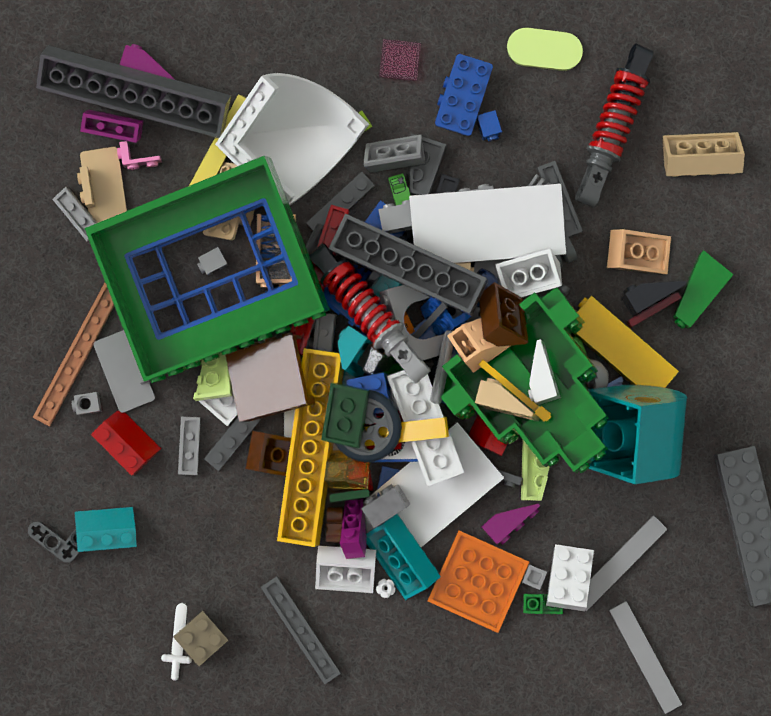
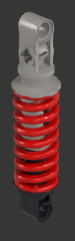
(364, 308)

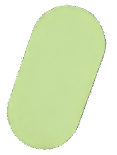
(544, 49)

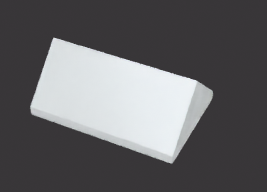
(530, 273)

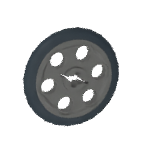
(383, 445)

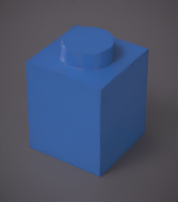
(489, 126)

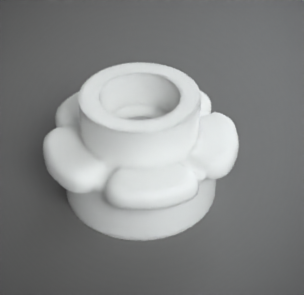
(380, 588)

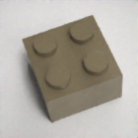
(200, 638)

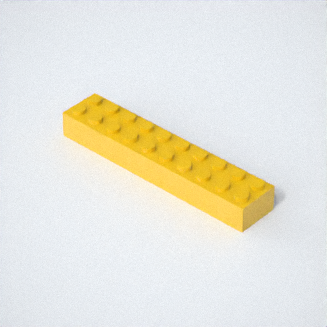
(304, 483)

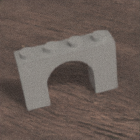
(397, 301)

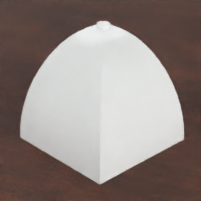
(296, 126)

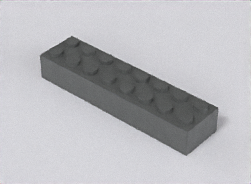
(408, 264)
(749, 519)

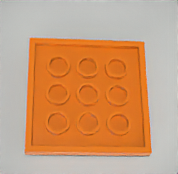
(478, 581)

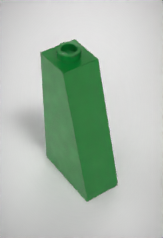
(702, 287)

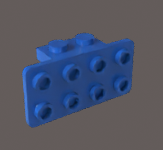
(463, 94)

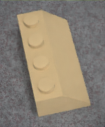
(703, 154)

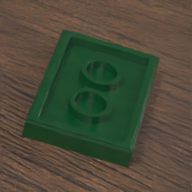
(345, 415)
(349, 495)

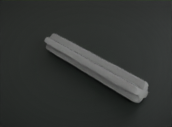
(441, 375)

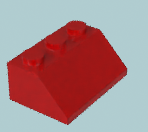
(485, 438)
(126, 442)

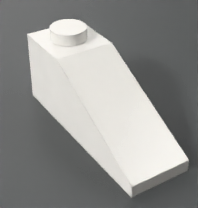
(542, 378)

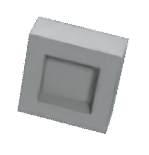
(534, 577)

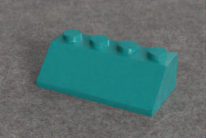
(402, 557)

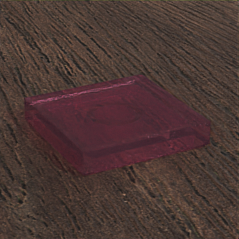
(399, 60)

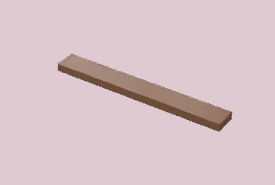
(75, 357)

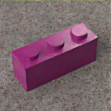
(111, 126)

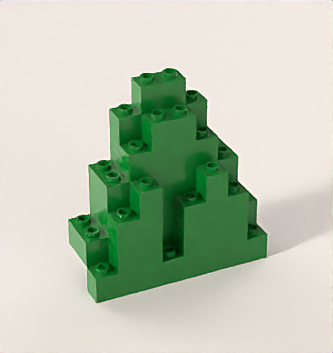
(573, 416)

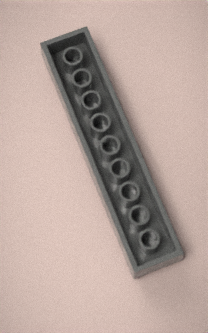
(133, 91)

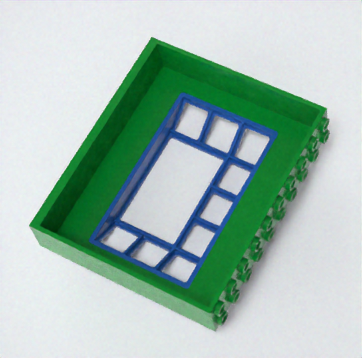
(186, 214)

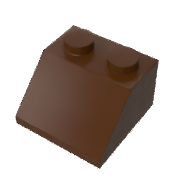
(268, 453)

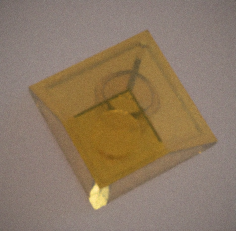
(346, 472)

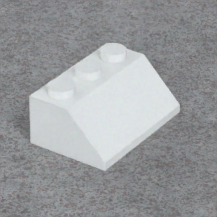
(344, 574)

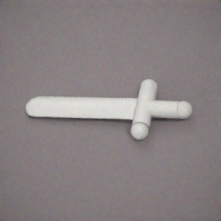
(177, 651)

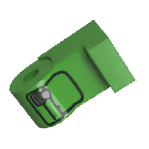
(399, 188)

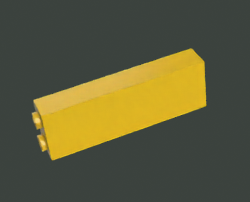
(622, 347)

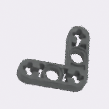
(62, 544)

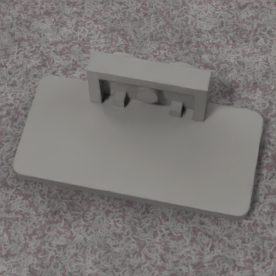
(123, 372)

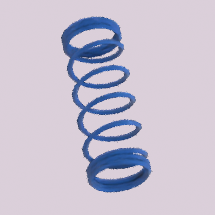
(271, 255)

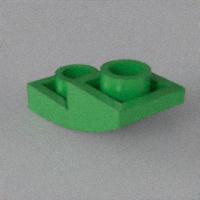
(537, 605)

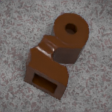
(334, 524)

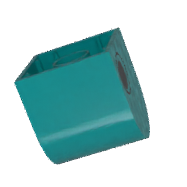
(641, 432)

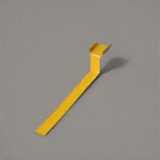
(540, 411)

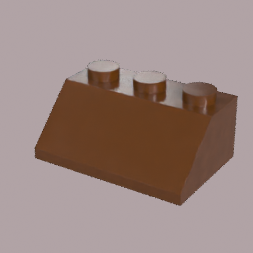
(502, 317)

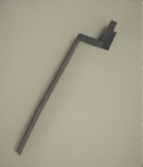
(429, 321)

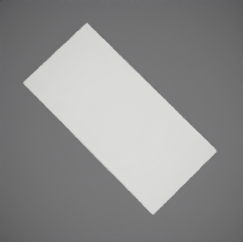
(489, 223)
(441, 503)

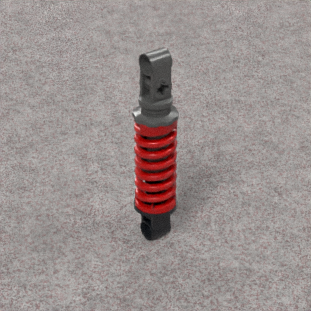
(613, 123)

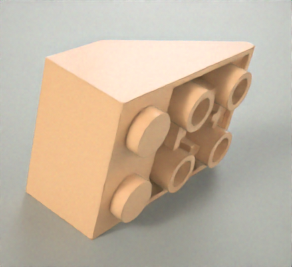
(471, 346)

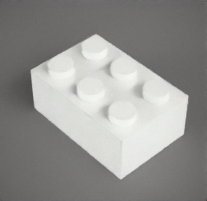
(570, 577)

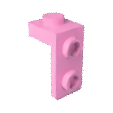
(124, 154)

